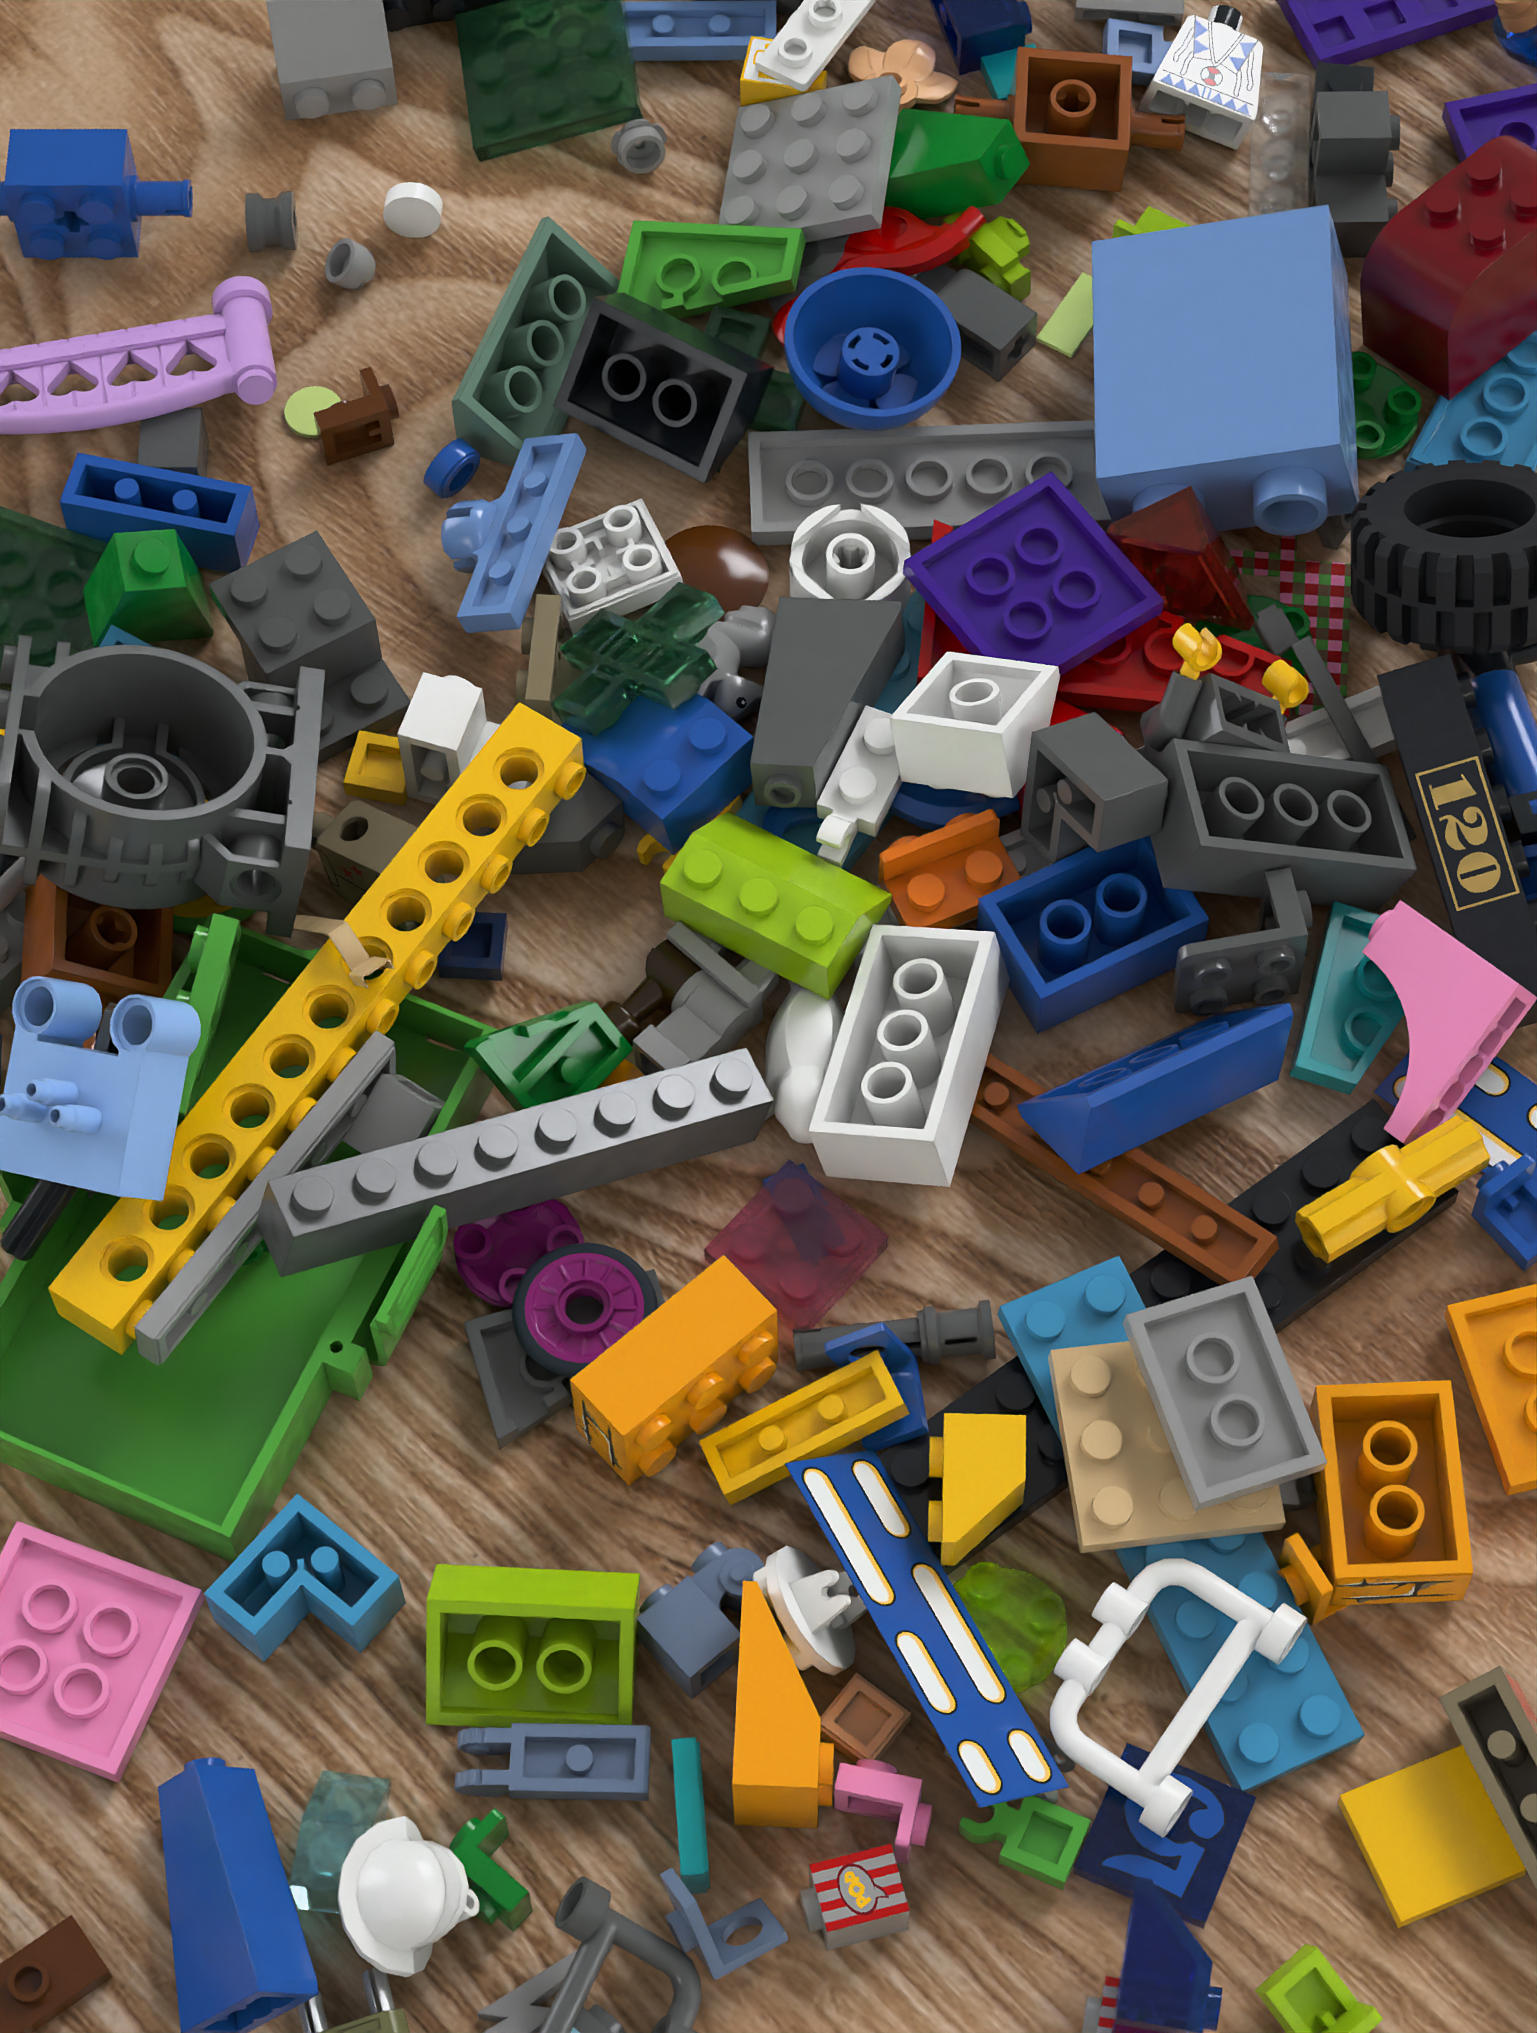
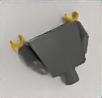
(1217, 708)

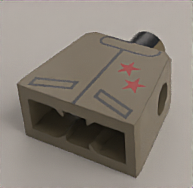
(359, 848)

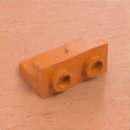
(946, 871)

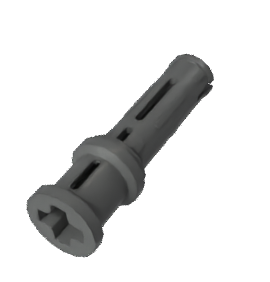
(928, 1336)

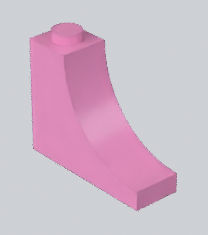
(1454, 1011)

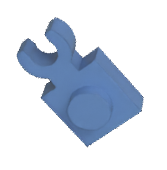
(1136, 40)

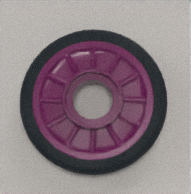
(569, 1274)

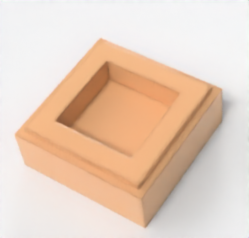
(863, 1720)

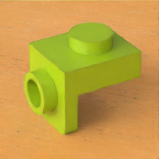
(1312, 1997)

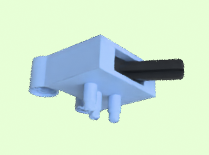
(86, 1112)

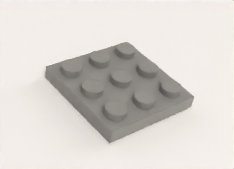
(814, 160)

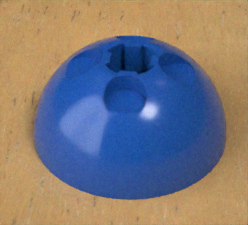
(871, 348)

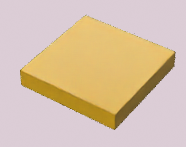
(1431, 1836)

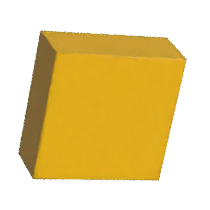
(376, 769)

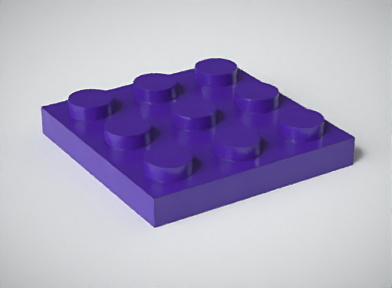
(1034, 581)

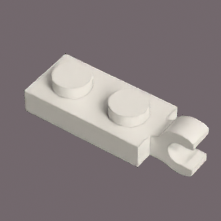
(859, 786)

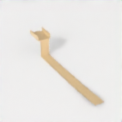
(347, 945)

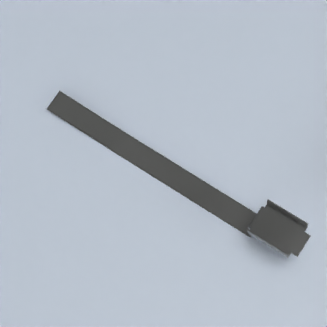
(1279, 639)

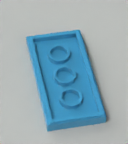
(1488, 418)

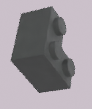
(1353, 165)
(1088, 790)

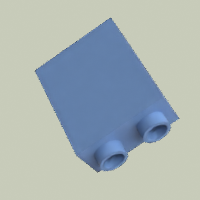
(1227, 371)

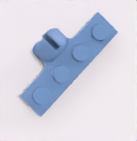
(511, 536)

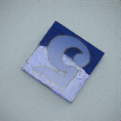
(1186, 1862)

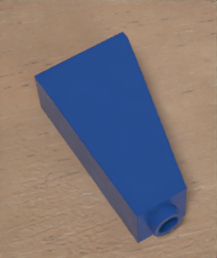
(229, 1903)

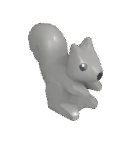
(737, 642)

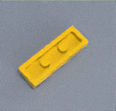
(803, 1427)

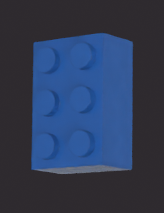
(1089, 929)

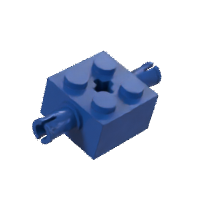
(82, 194)

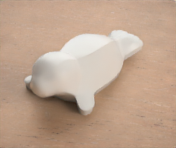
(799, 1056)

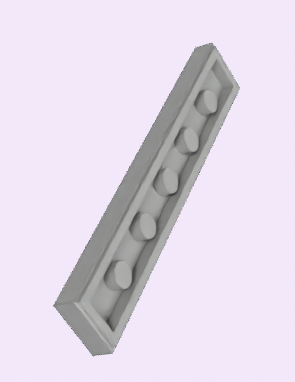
(238, 1232)

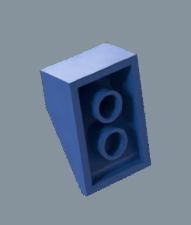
(671, 765)

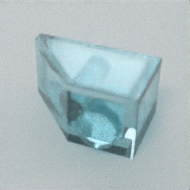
(335, 1817)

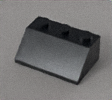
(662, 385)

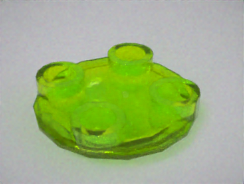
(1017, 1619)

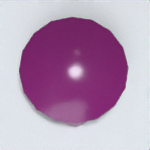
(501, 1248)

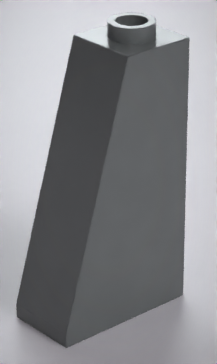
(819, 677)

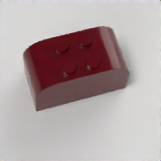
(1457, 271)

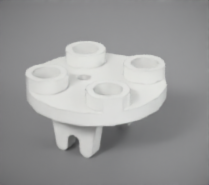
(812, 1608)

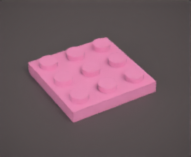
(84, 1648)

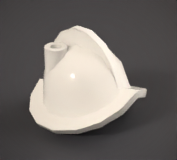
(401, 1896)

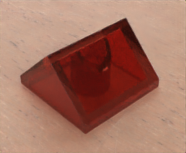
(1185, 560)

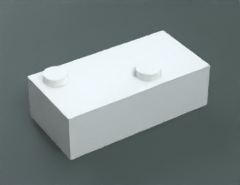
(910, 1055)

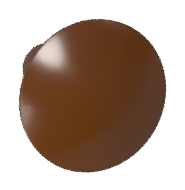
(721, 564)

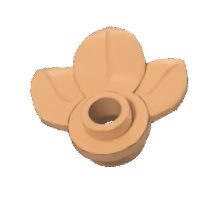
(912, 67)

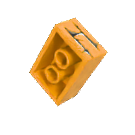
(676, 1371)
(1391, 1493)

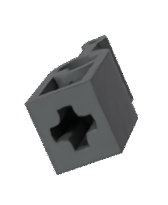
(991, 323)

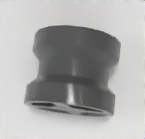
(271, 221)

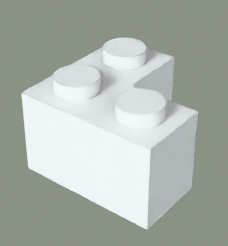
(442, 735)

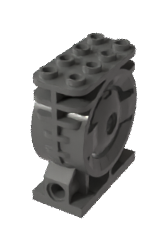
(130, 815)

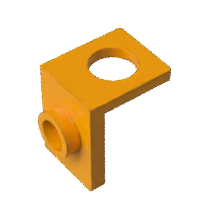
(1306, 1579)

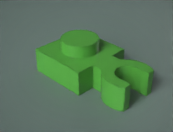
(1036, 1838)

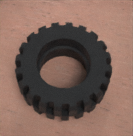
(1449, 556)

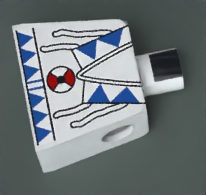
(1210, 78)

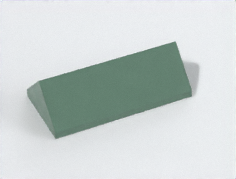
(529, 346)

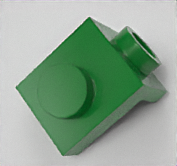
(496, 1890)

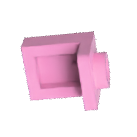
(879, 1792)

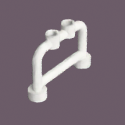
(1121, 1614)

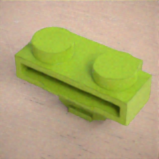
(996, 255)

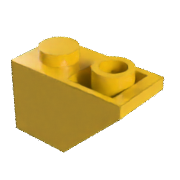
(981, 1479)

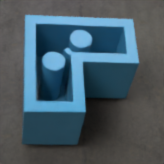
(301, 1568)

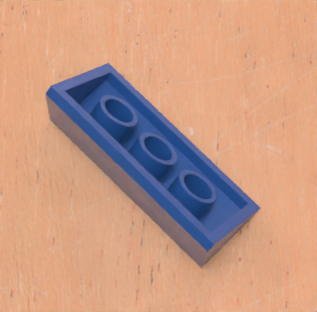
(1161, 1085)

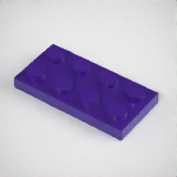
(1366, 28)

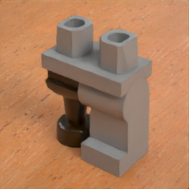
(707, 1000)

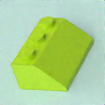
(772, 902)
(530, 1646)

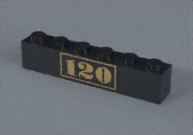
(1463, 816)

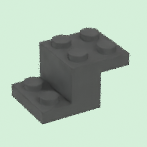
(307, 613)

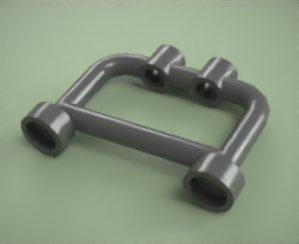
(587, 1917)

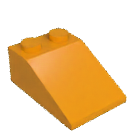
(778, 1750)

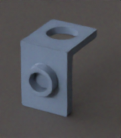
(710, 1941)

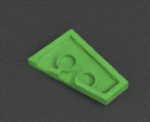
(698, 265)

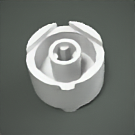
(850, 556)

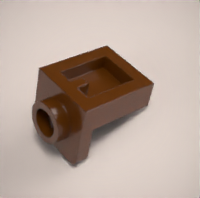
(357, 425)

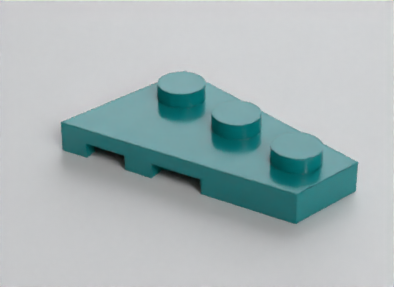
(1347, 1006)

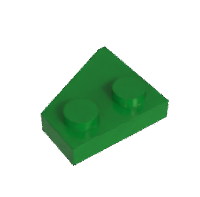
(551, 1055)

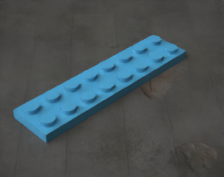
(1271, 1713)

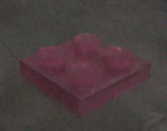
(799, 1246)

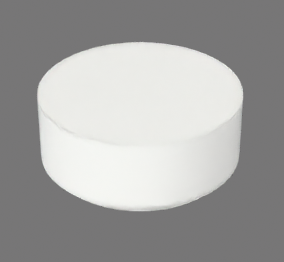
(412, 210)

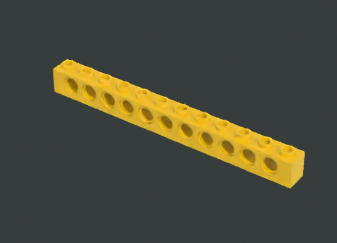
(520, 750)

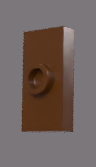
(48, 1977)

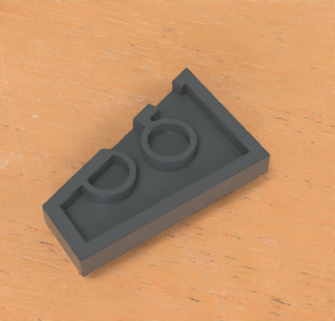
(515, 1386)

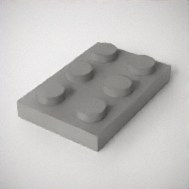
(1224, 1393)

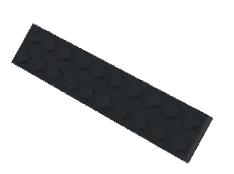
(1287, 1284)

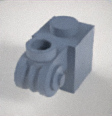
(686, 1623)

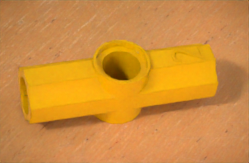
(1392, 1188)

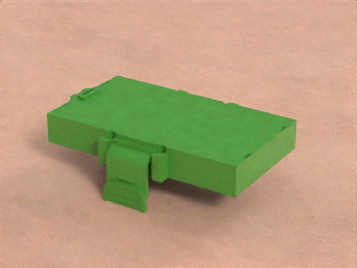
(228, 1412)

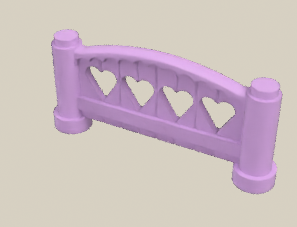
(230, 339)

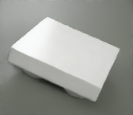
(609, 564)

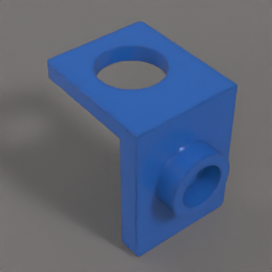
(905, 1373)

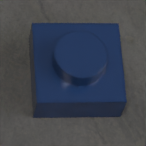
(479, 952)

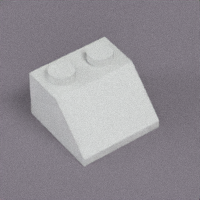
(973, 723)

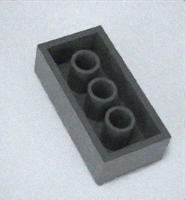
(1266, 810)

